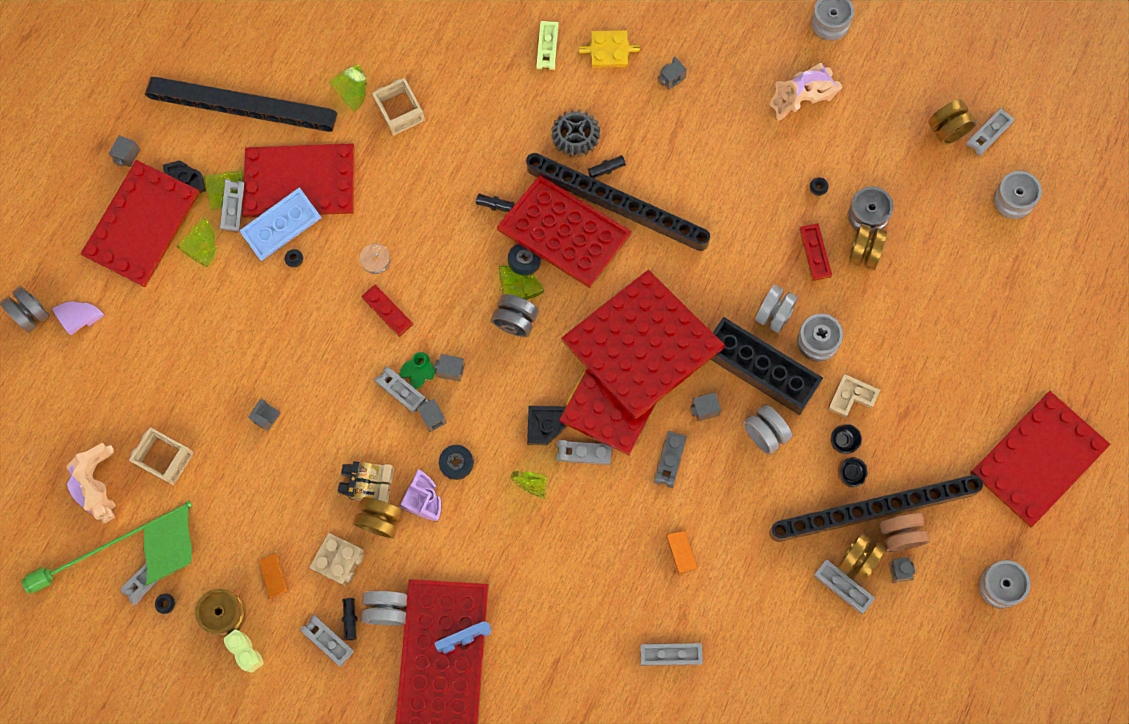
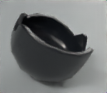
(846, 439)
(852, 472)

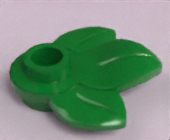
(418, 372)

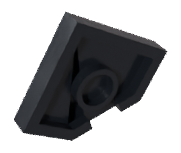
(185, 174)
(544, 424)

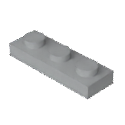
(844, 587)
(671, 654)

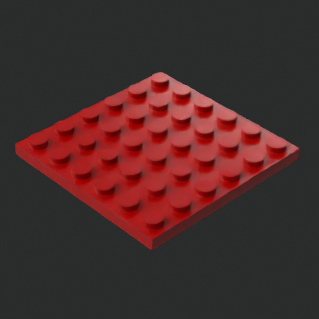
(642, 343)

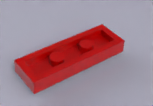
(815, 252)
(387, 310)

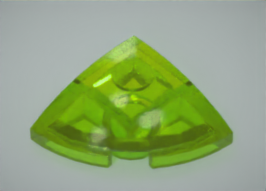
(350, 86)
(215, 187)
(199, 243)
(518, 284)
(531, 482)

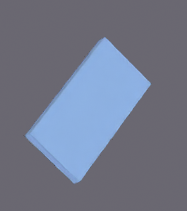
(280, 224)

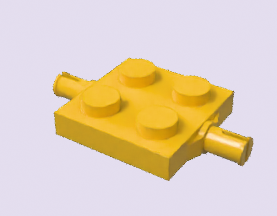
(609, 49)

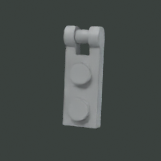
(990, 131)
(231, 206)
(400, 389)
(584, 453)
(140, 580)
(327, 641)

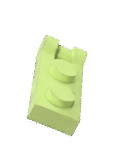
(547, 44)

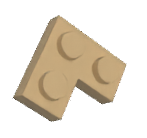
(850, 391)

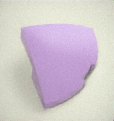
(76, 315)
(421, 498)

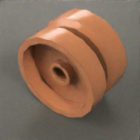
(904, 532)

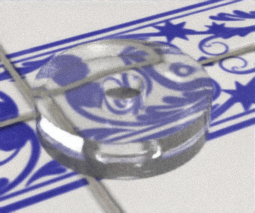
(369, 253)

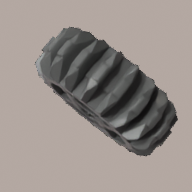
(575, 142)

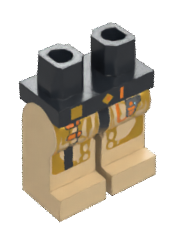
(367, 481)

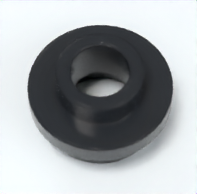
(821, 182)
(296, 262)
(159, 603)

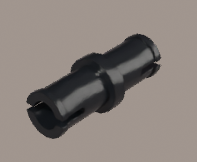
(606, 167)
(494, 203)
(349, 619)

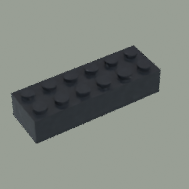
(765, 367)

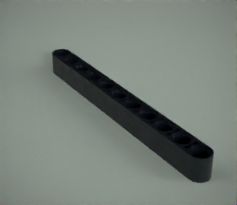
(241, 104)
(623, 208)
(883, 502)

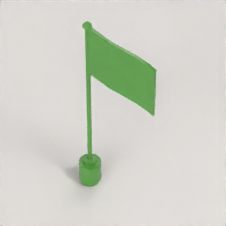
(165, 549)

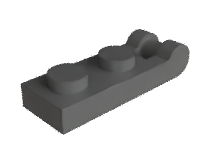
(670, 458)

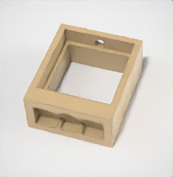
(406, 120)
(176, 466)

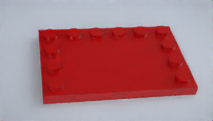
(320, 171)
(140, 223)
(564, 231)
(1040, 458)

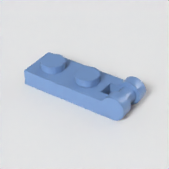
(465, 637)

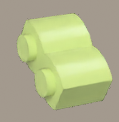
(245, 655)

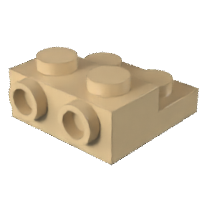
(337, 559)

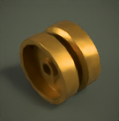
(952, 122)
(866, 246)
(378, 517)
(864, 560)
(208, 612)

